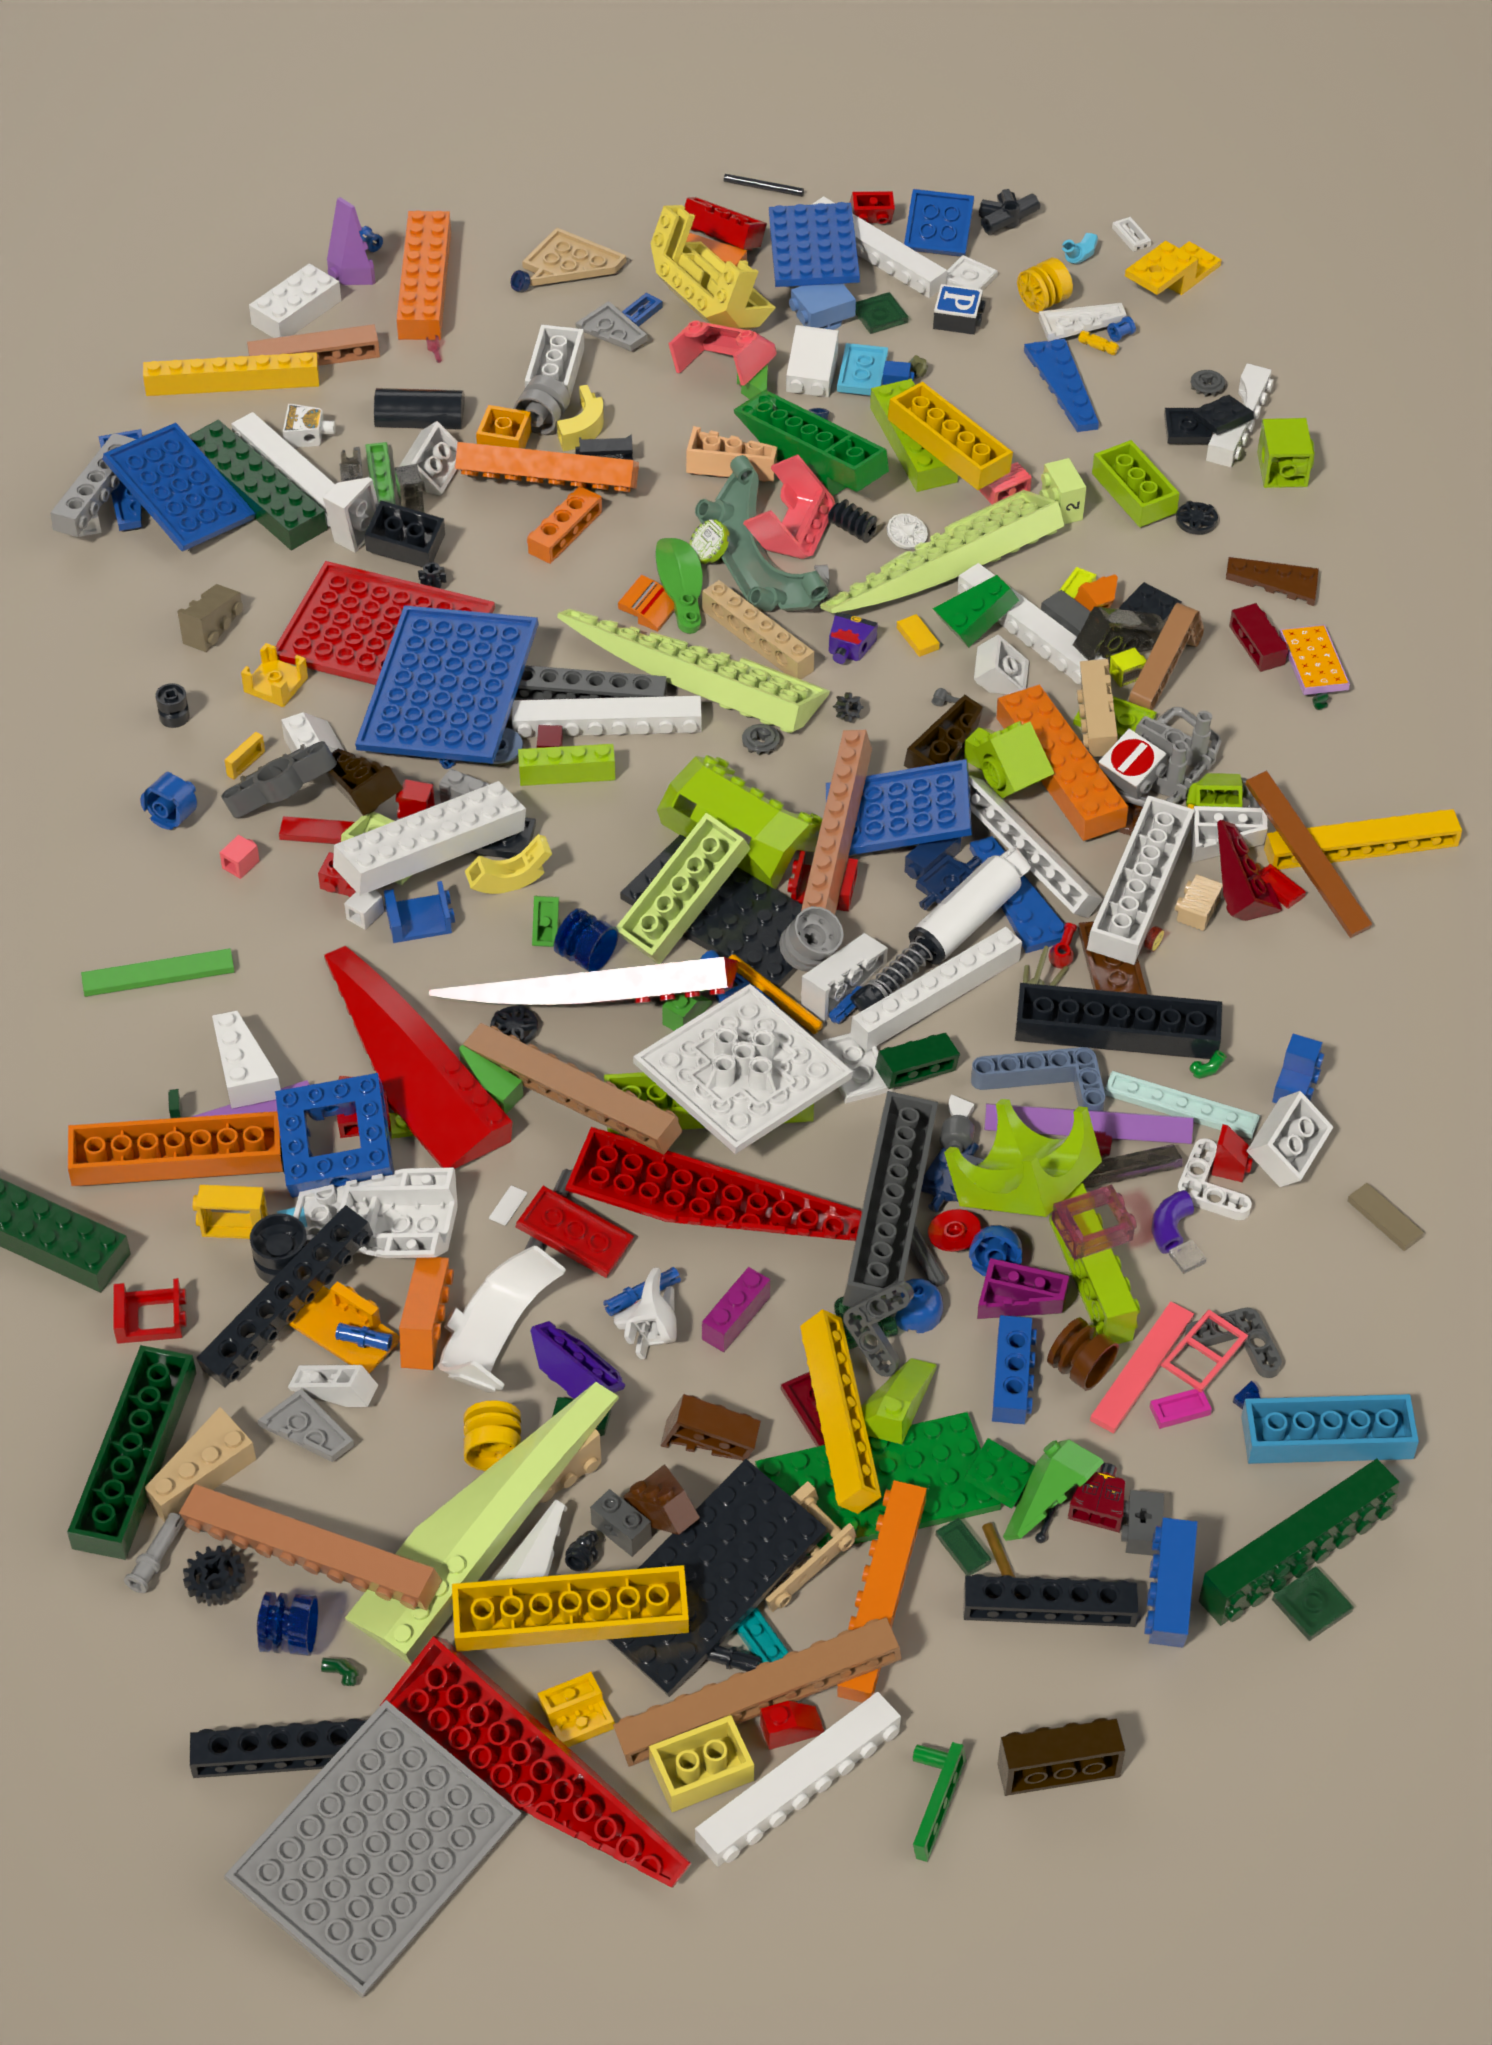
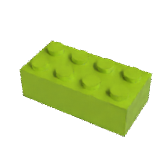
(1135, 483)

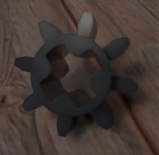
(432, 575)
(842, 706)

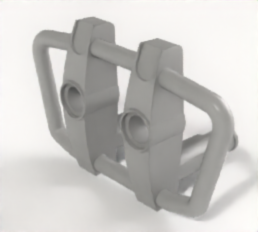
(1180, 751)

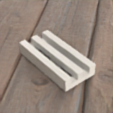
(1128, 235)

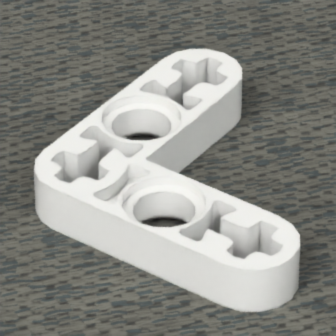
(1199, 1184)

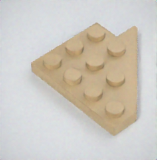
(570, 257)

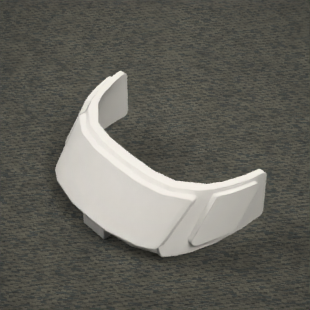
(490, 1316)

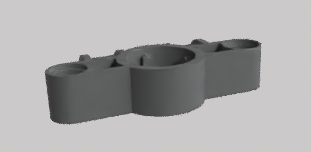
(278, 778)

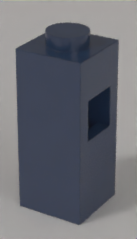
(928, 854)

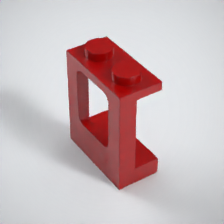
(126, 1313)

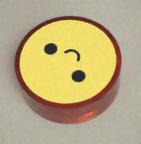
(1154, 938)

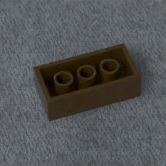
(1060, 1756)

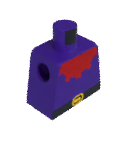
(851, 637)

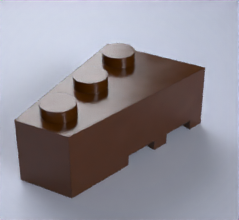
(710, 1427)
(662, 1502)

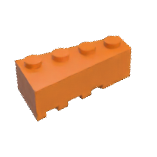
(424, 1312)

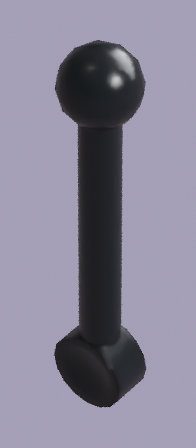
(1040, 1537)

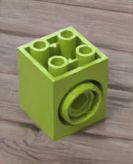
(1285, 452)
(1012, 759)

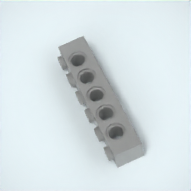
(87, 492)

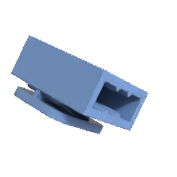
(822, 305)

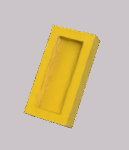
(917, 635)
(244, 755)

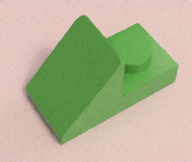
(545, 920)

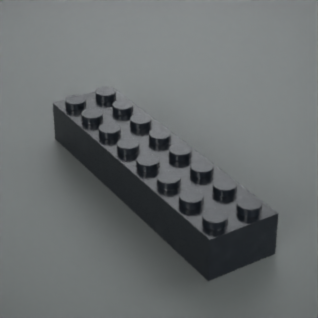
(1118, 1021)

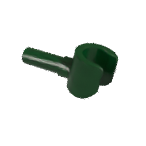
(1319, 701)

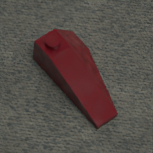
(1242, 885)

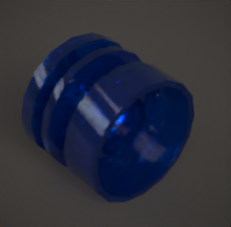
(586, 940)
(282, 1623)

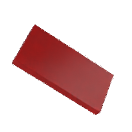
(574, 1231)

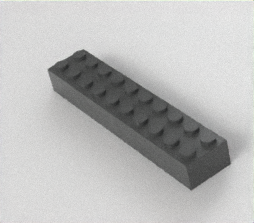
(891, 1198)

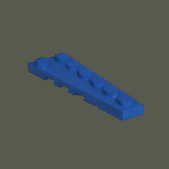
(1063, 378)
(126, 506)
(1026, 909)

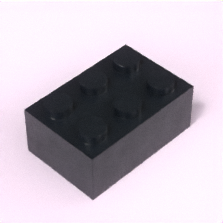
(404, 534)

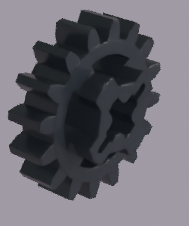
(214, 1575)

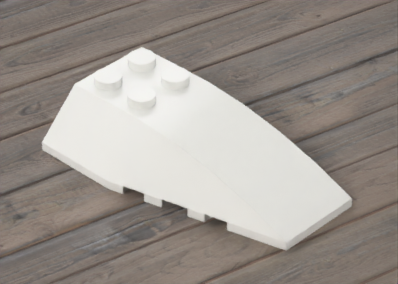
(407, 1210)

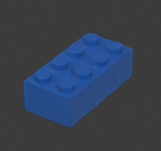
(1172, 1584)

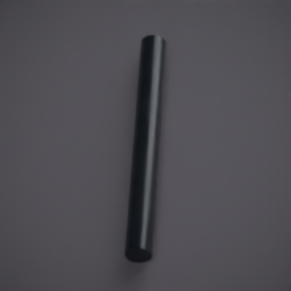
(763, 185)

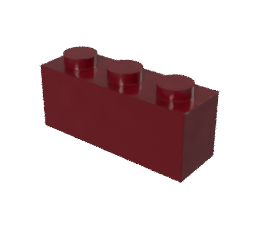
(1258, 637)

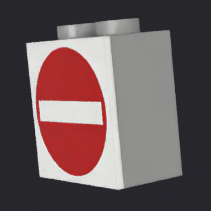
(1134, 764)

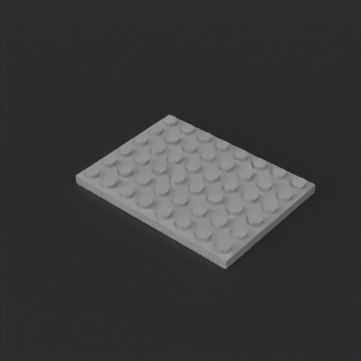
(373, 1847)

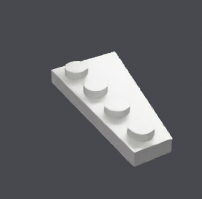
(1072, 321)

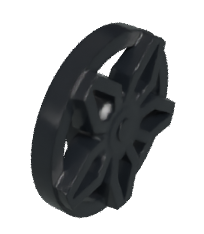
(1196, 517)
(515, 1025)

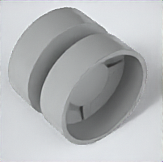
(546, 401)

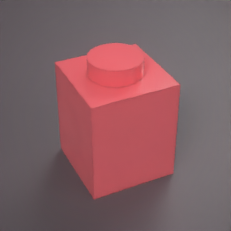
(239, 856)

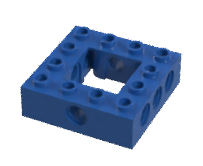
(343, 1096)

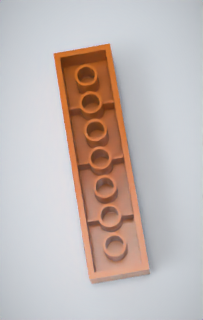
(424, 275)
(547, 465)
(1078, 781)
(174, 1148)

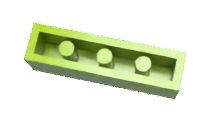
(566, 764)

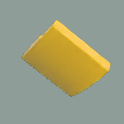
(576, 1710)

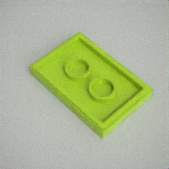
(1126, 716)

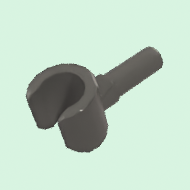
(941, 696)

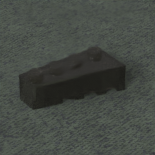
(1116, 631)

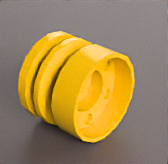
(1044, 284)
(490, 1432)

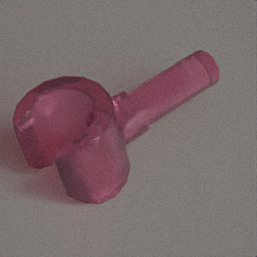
(434, 346)

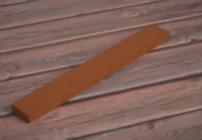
(1308, 854)

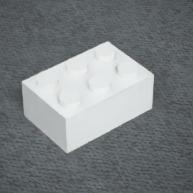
(1290, 1139)

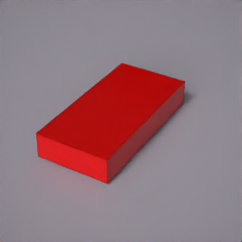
(1286, 890)

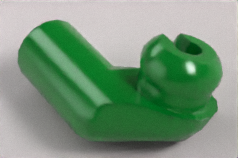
(1210, 1068)

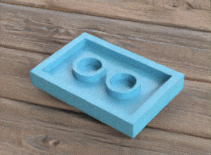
(861, 368)

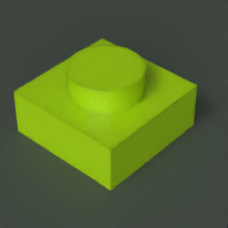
(399, 1127)

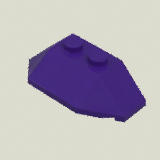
(571, 1361)

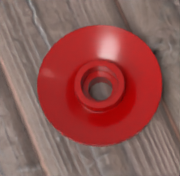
(953, 1230)

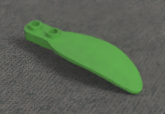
(681, 579)

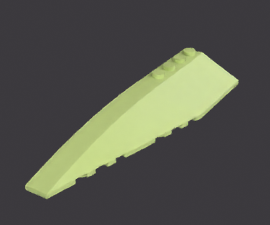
(969, 541)
(733, 684)
(478, 1523)

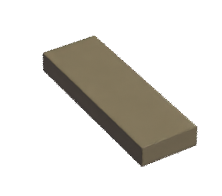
(1385, 1216)

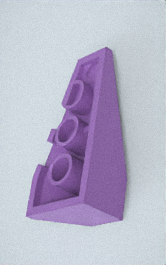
(346, 251)

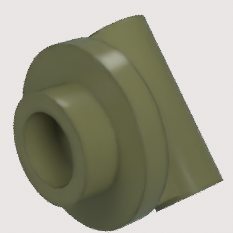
(918, 366)

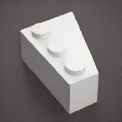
(1204, 831)

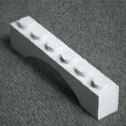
(1253, 386)

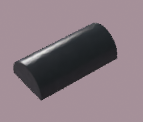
(418, 408)

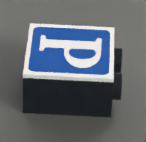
(958, 309)

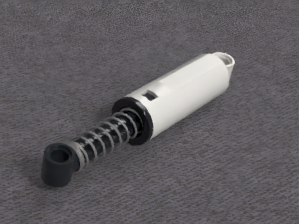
(949, 923)

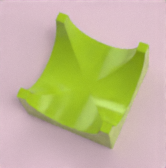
(1023, 1168)

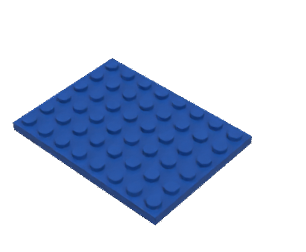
(447, 684)

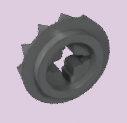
(1204, 377)
(764, 732)

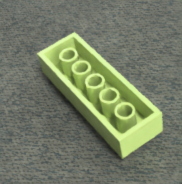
(683, 888)

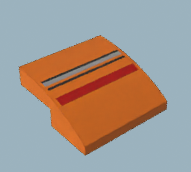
(647, 602)

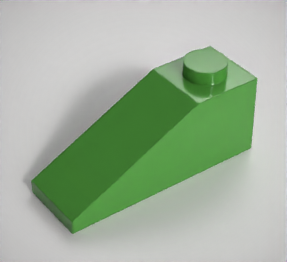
(498, 1083)

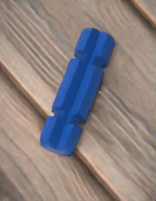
(844, 1008)

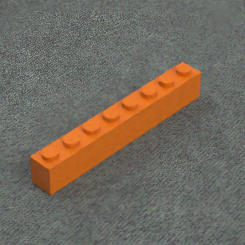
(886, 1573)

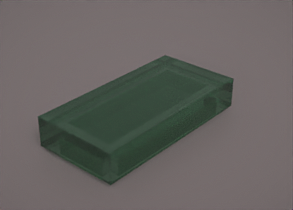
(963, 1547)

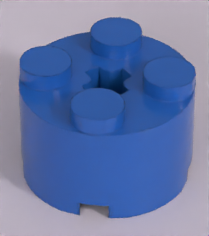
(169, 800)

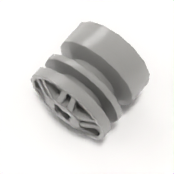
(811, 938)

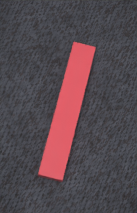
(1141, 1367)

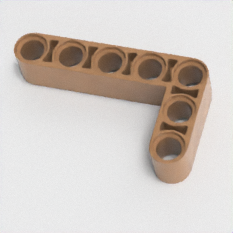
(1181, 628)

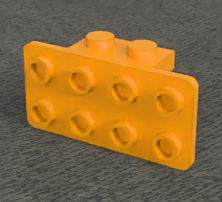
(343, 1305)

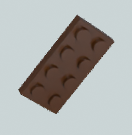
(1108, 972)

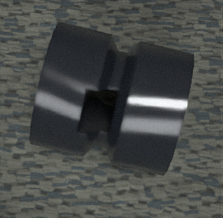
(172, 705)

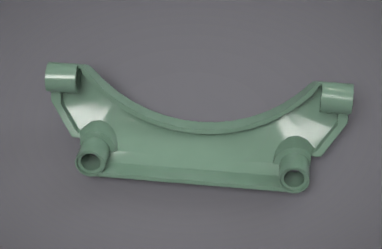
(752, 569)

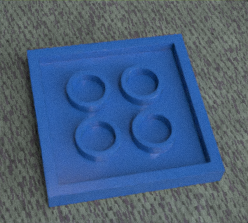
(939, 222)

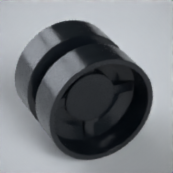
(275, 1243)

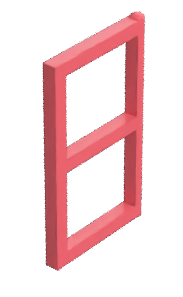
(1221, 1361)

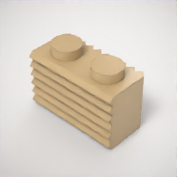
(1199, 902)

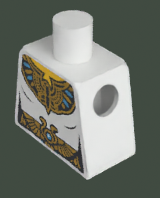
(305, 426)

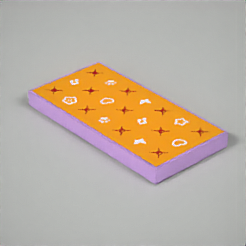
(1314, 660)

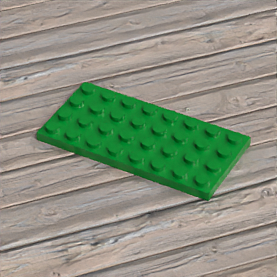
(932, 1456)

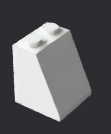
(812, 361)

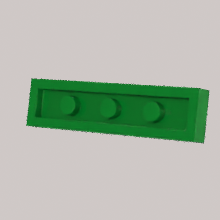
(952, 1766)

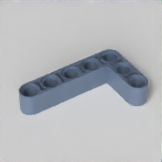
(1042, 1068)

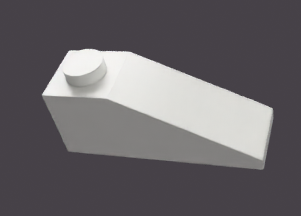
(336, 1384)

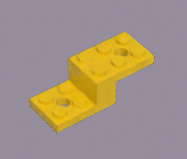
(1173, 267)

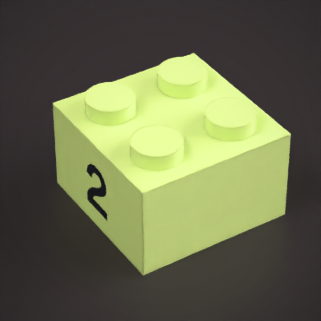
(1064, 485)

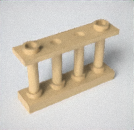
(841, 1541)

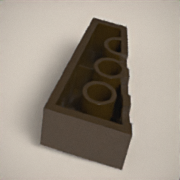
(946, 737)
(363, 782)

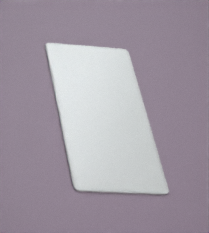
(508, 1205)

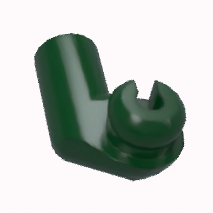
(343, 1667)

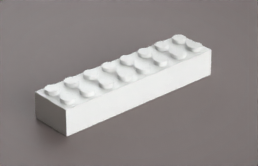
(428, 838)
(1140, 880)

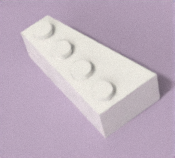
(840, 974)
(245, 1066)

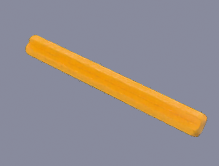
(780, 998)

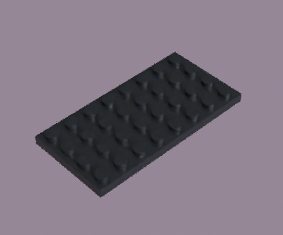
(738, 920)
(731, 1560)

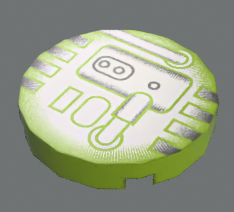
(710, 541)

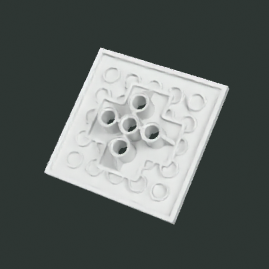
(742, 1068)

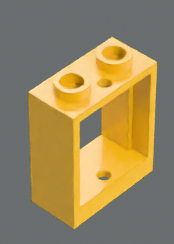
(228, 1198)

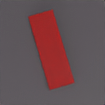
(313, 830)

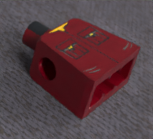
(1100, 1500)

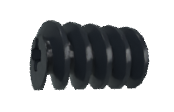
(853, 520)

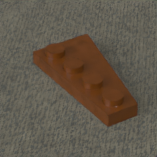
(1283, 578)

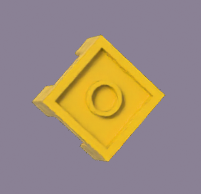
(274, 679)

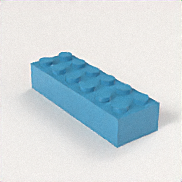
(1329, 1429)

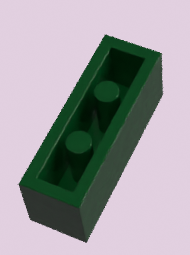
(917, 1060)

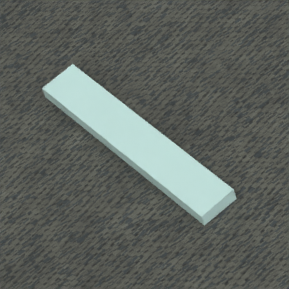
(1180, 1104)

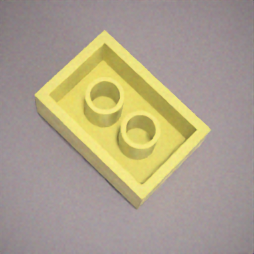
(701, 1763)

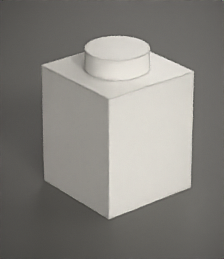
(364, 909)

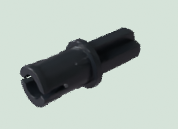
(734, 1659)

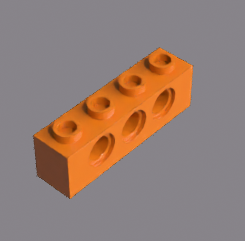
(564, 524)

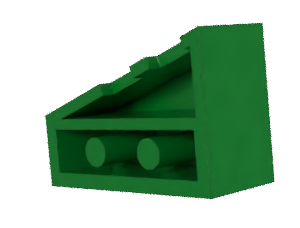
(977, 609)

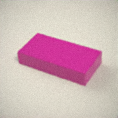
(1180, 1408)

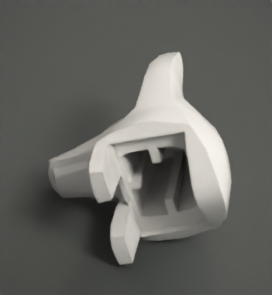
(650, 1316)

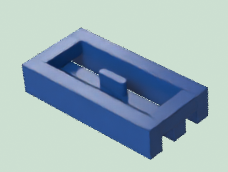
(643, 312)

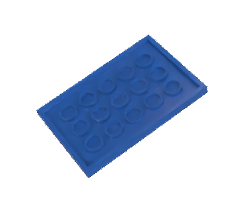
(813, 244)
(178, 486)
(913, 807)

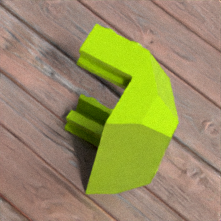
(774, 831)

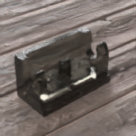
(351, 467)

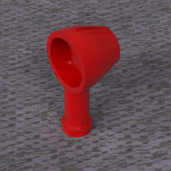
(1061, 960)

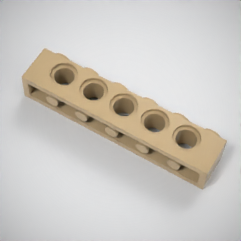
(757, 630)

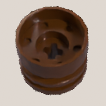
(1083, 1353)

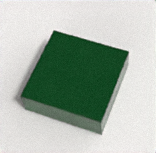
(175, 1105)

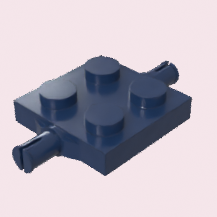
(944, 879)
(938, 1180)

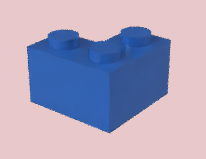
(1299, 1067)

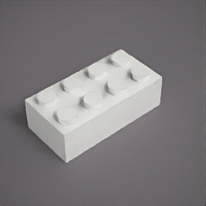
(295, 302)
(557, 354)

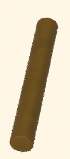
(998, 1551)

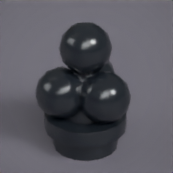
(582, 1551)

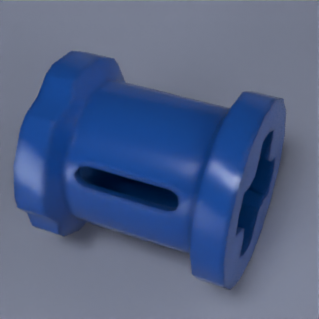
(372, 247)
(1120, 329)

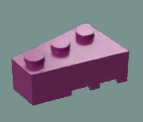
(1021, 1291)

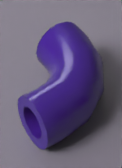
(1166, 1220)

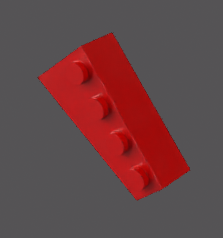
(725, 224)

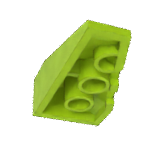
(896, 1402)

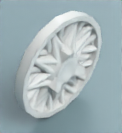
(906, 531)

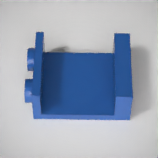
(419, 916)

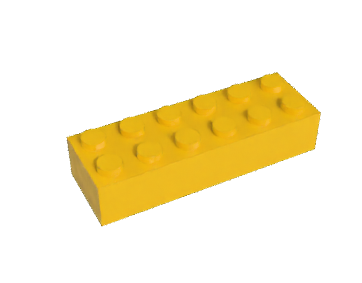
(950, 435)

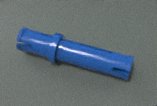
(631, 1295)

